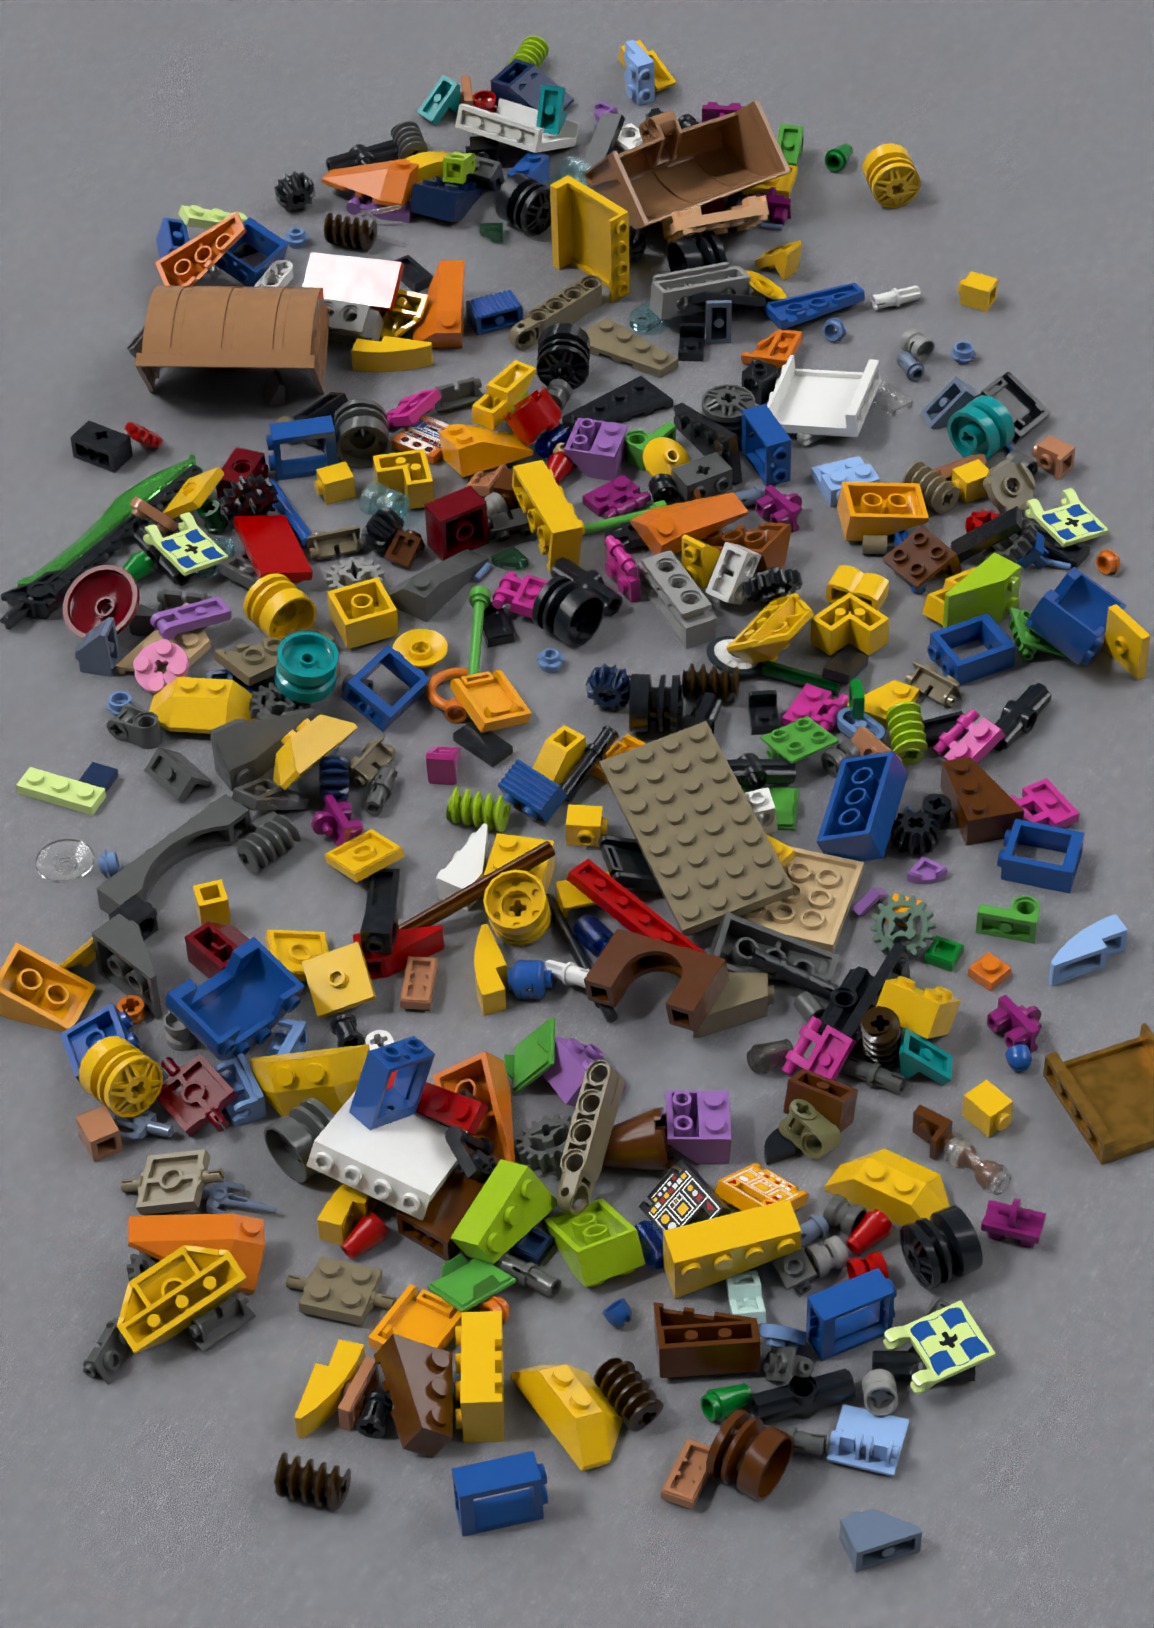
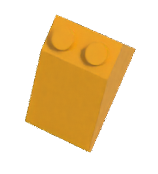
(479, 448)
(879, 508)
(41, 991)

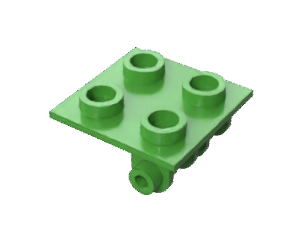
(1025, 639)
(798, 740)

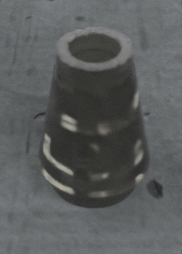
(767, 1055)

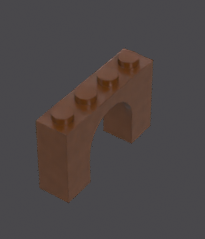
(634, 955)

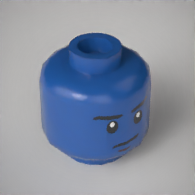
(529, 979)

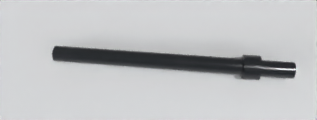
(576, 950)

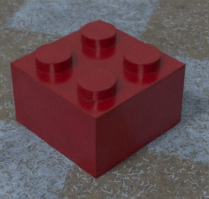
(456, 523)

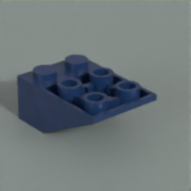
(522, 84)
(444, 199)

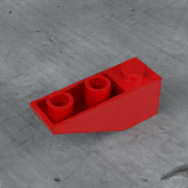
(409, 942)

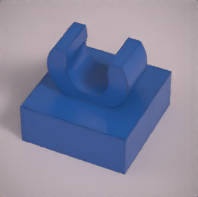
(1035, 554)

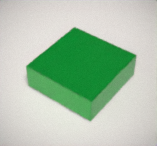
(856, 699)
(944, 953)

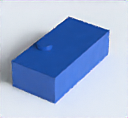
(863, 807)

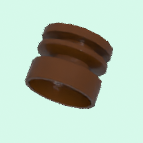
(750, 1454)

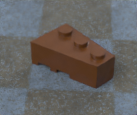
(978, 802)
(704, 1344)
(420, 1391)

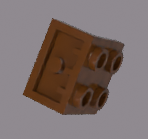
(921, 558)

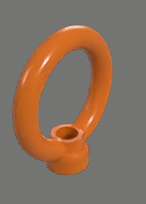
(453, 709)

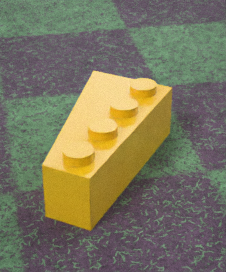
(548, 512)
(728, 1245)
(481, 1377)

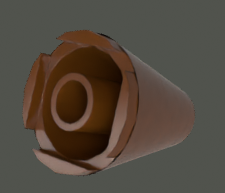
(640, 1143)

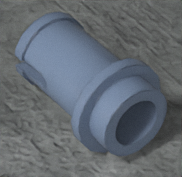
(913, 369)
(750, 496)
(813, 1228)

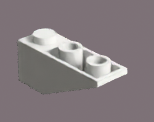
(466, 866)

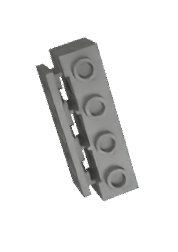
(673, 290)
(352, 321)
(677, 599)

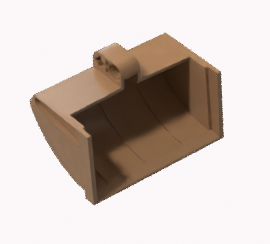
(689, 164)
(235, 329)

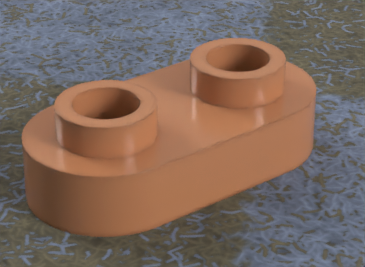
(142, 510)

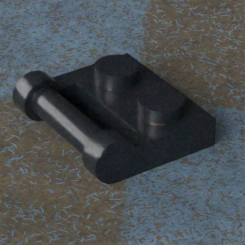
(472, 1153)

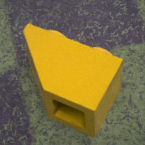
(699, 560)
(560, 754)

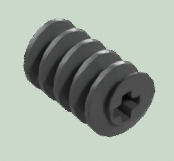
(408, 139)
(267, 843)

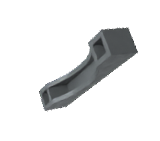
(213, 827)

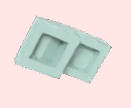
(746, 1296)

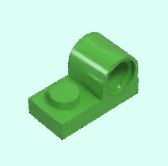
(791, 142)
(637, 440)
(1015, 923)

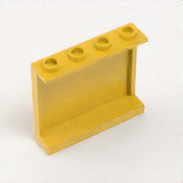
(590, 234)

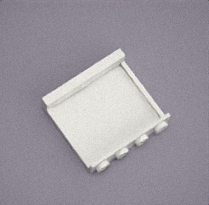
(515, 126)
(824, 399)
(392, 1163)

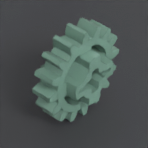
(910, 918)

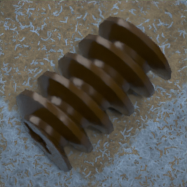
(350, 233)
(711, 682)
(881, 1036)
(628, 1393)
(311, 1483)

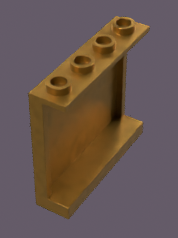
(1109, 1095)

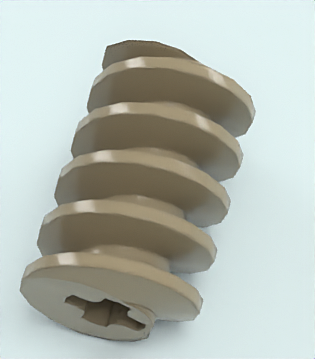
(936, 490)

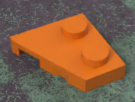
(775, 348)

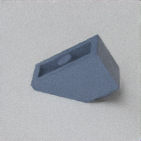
(718, 321)
(948, 402)
(99, 650)
(877, 1538)

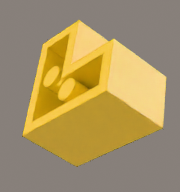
(406, 473)
(849, 622)
(921, 1011)

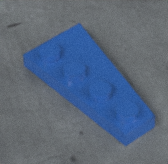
(811, 305)

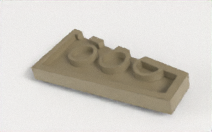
(626, 347)
(257, 661)

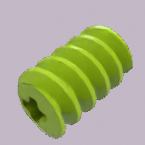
(532, 50)
(907, 732)
(478, 810)

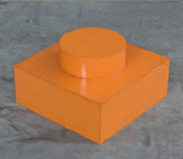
(989, 971)

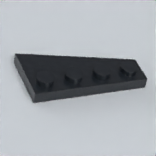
(621, 403)
(709, 437)
(894, 965)

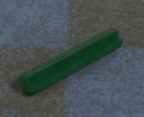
(799, 676)

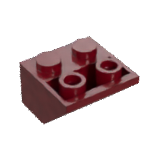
(212, 946)

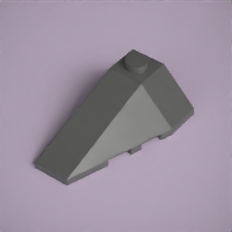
(432, 588)
(249, 748)
(739, 937)

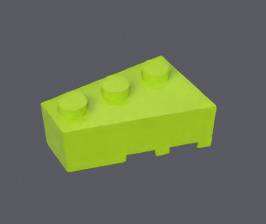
(503, 1212)

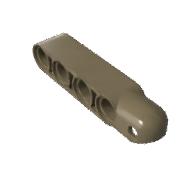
(563, 307)
(601, 1089)

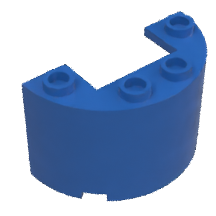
(1074, 616)
(237, 1003)

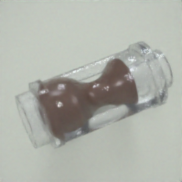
(988, 1173)

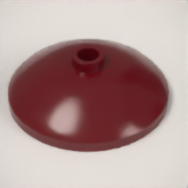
(96, 593)

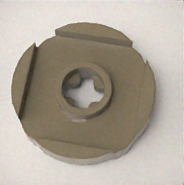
(997, 489)

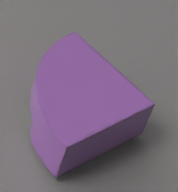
(603, 107)
(926, 872)
(875, 895)

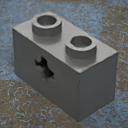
(707, 474)

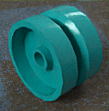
(981, 427)
(306, 667)

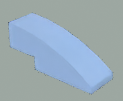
(1088, 950)

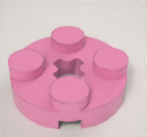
(155, 654)

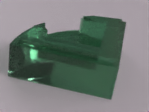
(493, 231)
(510, 558)

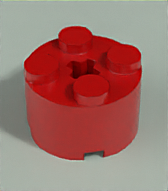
(533, 415)

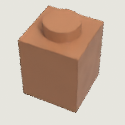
(99, 1133)

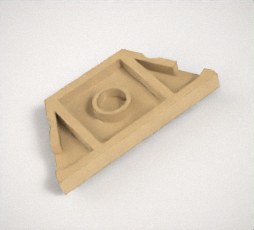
(193, 643)

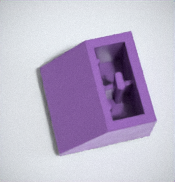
(597, 447)
(569, 1067)
(699, 1124)

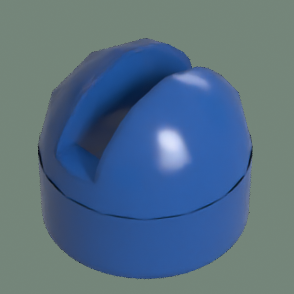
(1019, 1057)
(618, 1313)

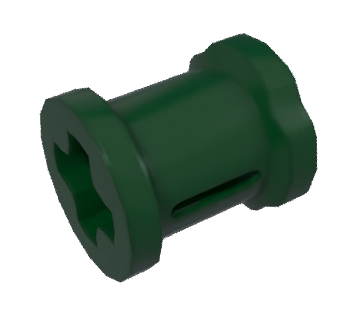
(214, 520)

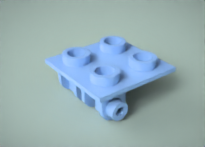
(867, 1440)

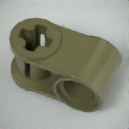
(809, 1130)

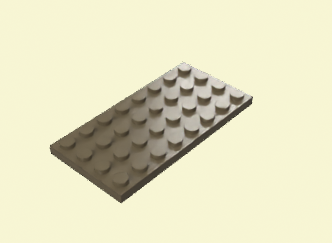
(696, 828)

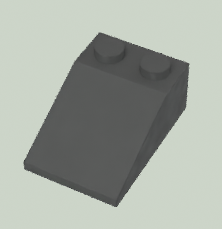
(125, 961)

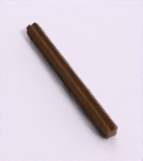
(477, 889)

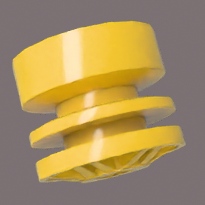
(891, 175)
(278, 606)
(515, 892)
(120, 1076)

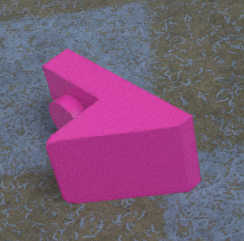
(442, 764)

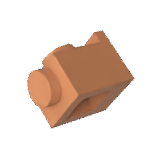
(1054, 456)

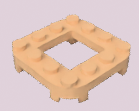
(691, 221)

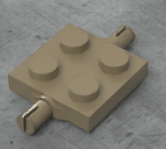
(172, 1181)
(340, 1291)

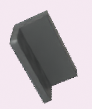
(175, 773)

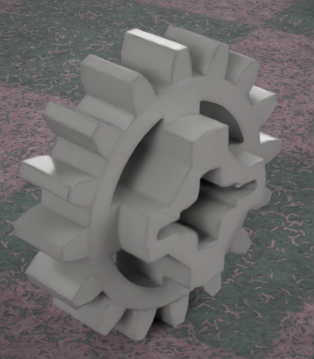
(352, 572)

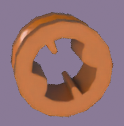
(133, 1002)

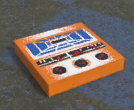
(422, 436)

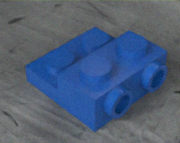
(96, 1027)

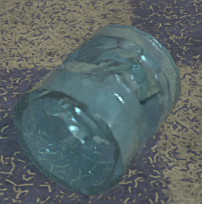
(379, 495)

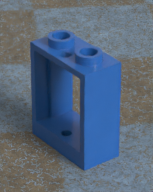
(272, 247)
(301, 431)
(767, 447)
(983, 627)
(373, 706)
(1037, 872)
(371, 1098)
(837, 1336)
(495, 1478)

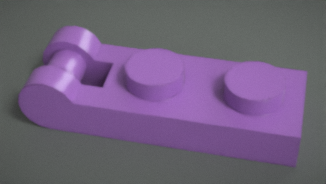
(357, 204)
(190, 617)

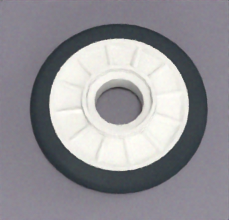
(720, 657)

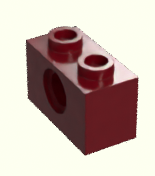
(241, 463)

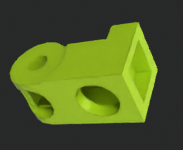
(457, 166)

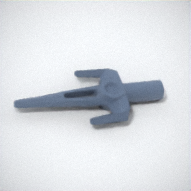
(143, 1125)
(221, 1197)

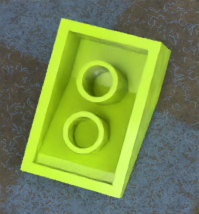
(987, 589)
(596, 1243)

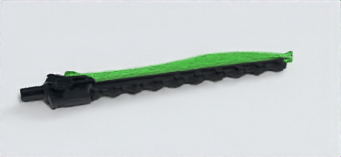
(47, 587)

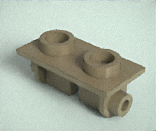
(322, 543)
(943, 688)
(375, 753)

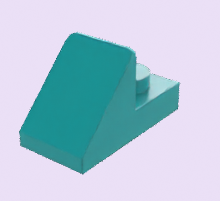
(442, 97)
(550, 109)
(922, 1056)

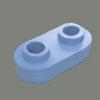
(849, 725)
(782, 1336)

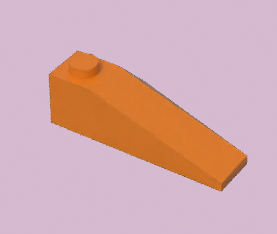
(386, 182)
(197, 256)
(445, 308)
(665, 525)
(488, 1082)
(238, 1233)

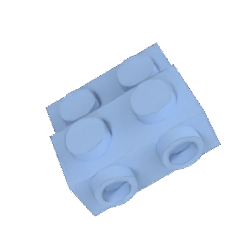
(639, 74)
(831, 475)

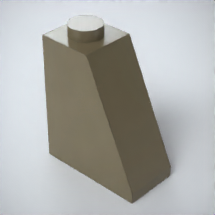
(740, 1002)

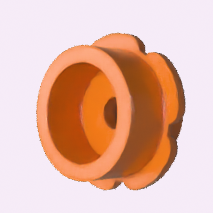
(1108, 562)
(496, 1304)

